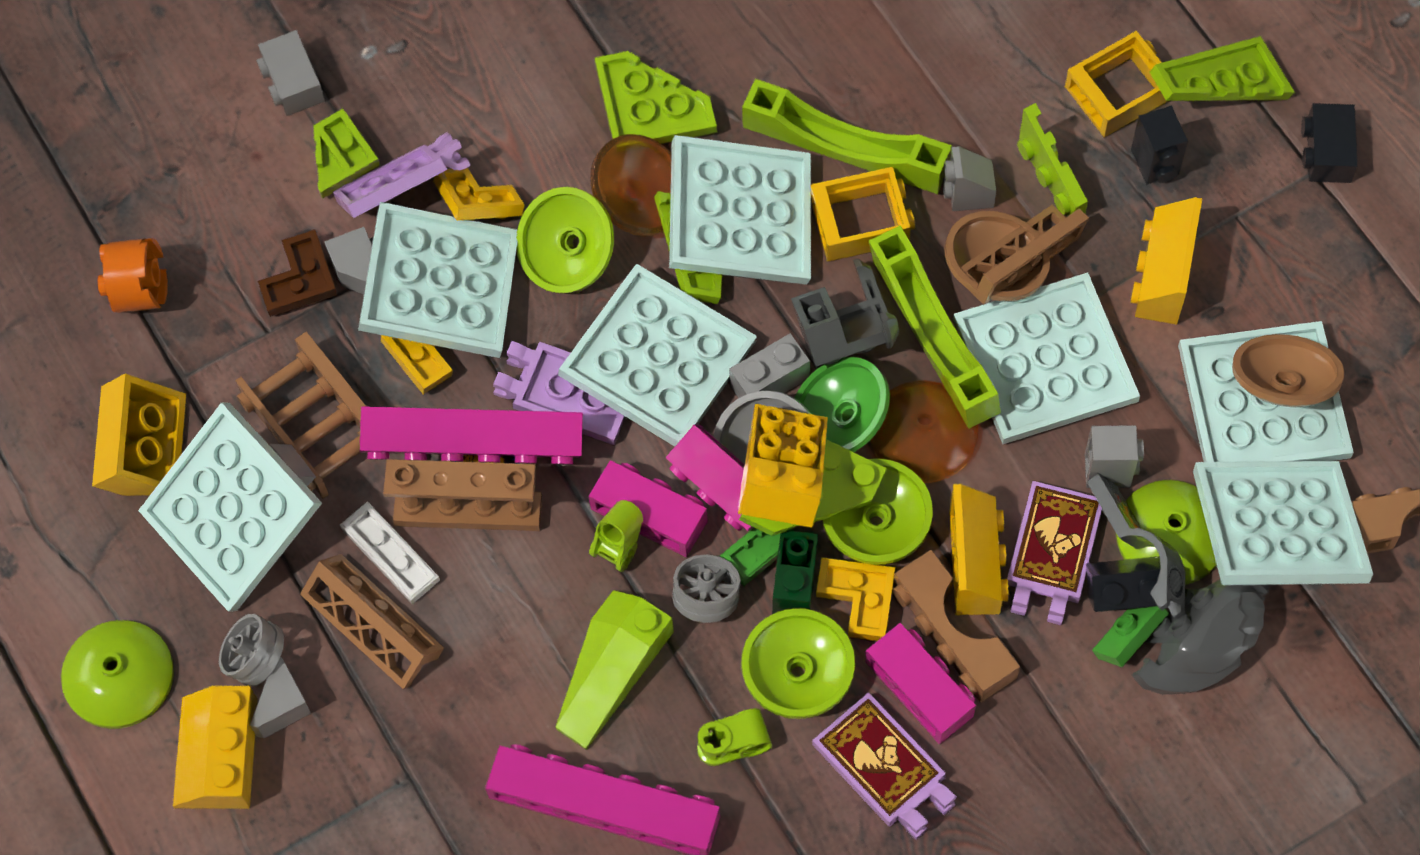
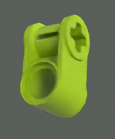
(618, 534)
(737, 735)

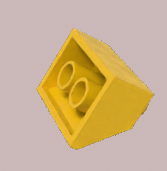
(1166, 261)
(137, 435)
(976, 552)
(215, 749)

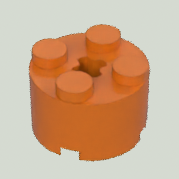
(132, 275)

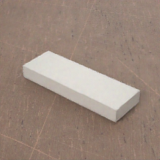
(390, 552)

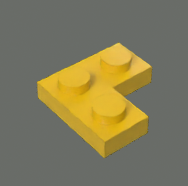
(473, 202)
(419, 361)
(866, 587)

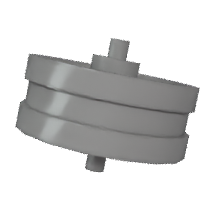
(708, 603)
(251, 650)

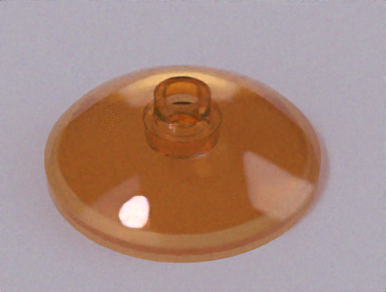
(642, 169)
(931, 449)

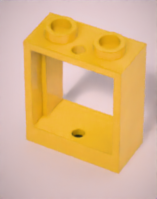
(1092, 100)
(855, 187)

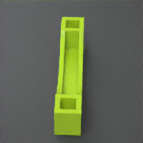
(789, 119)
(948, 354)

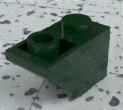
(794, 571)

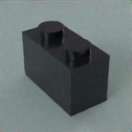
(1330, 142)
(1159, 145)
(1122, 583)

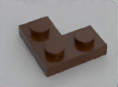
(305, 282)

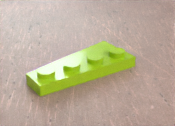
(1224, 73)

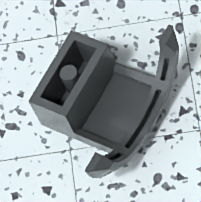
(848, 330)

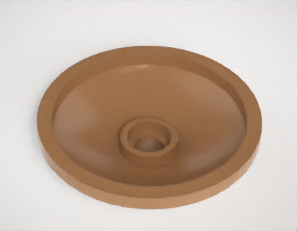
(977, 233)
(1288, 370)

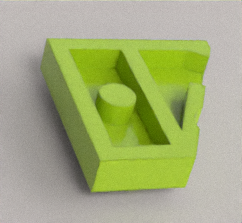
(340, 153)

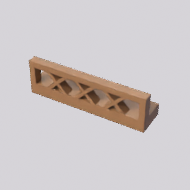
(1024, 259)
(379, 611)

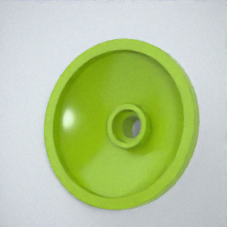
(548, 234)
(1167, 500)
(906, 516)
(804, 641)
(130, 690)

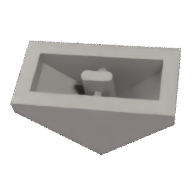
(279, 703)

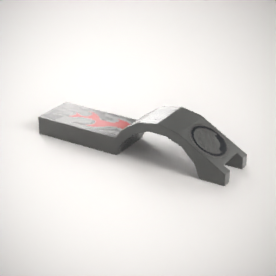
(1171, 581)

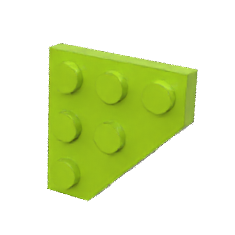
(650, 101)
(846, 484)

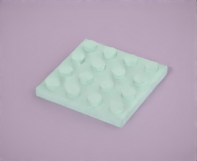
(740, 210)
(439, 280)
(657, 355)
(1048, 357)
(1246, 429)
(229, 507)
(1281, 523)

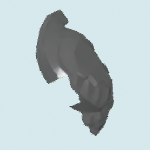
(1205, 640)

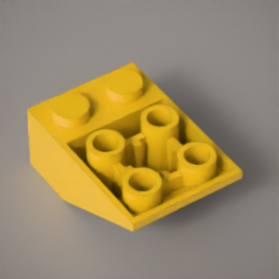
(783, 466)

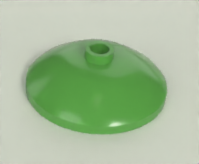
(851, 396)

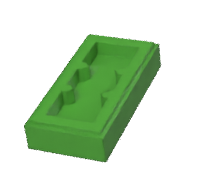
(753, 553)
(1128, 634)

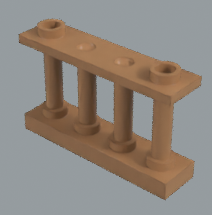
(329, 383)
(463, 495)

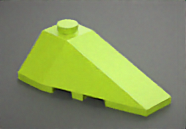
(614, 655)

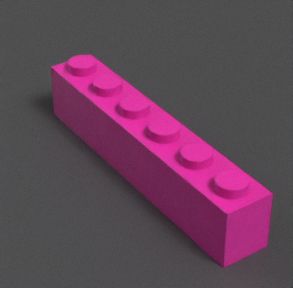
(471, 432)
(603, 801)

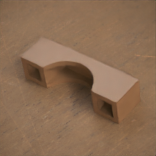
(1383, 516)
(982, 663)

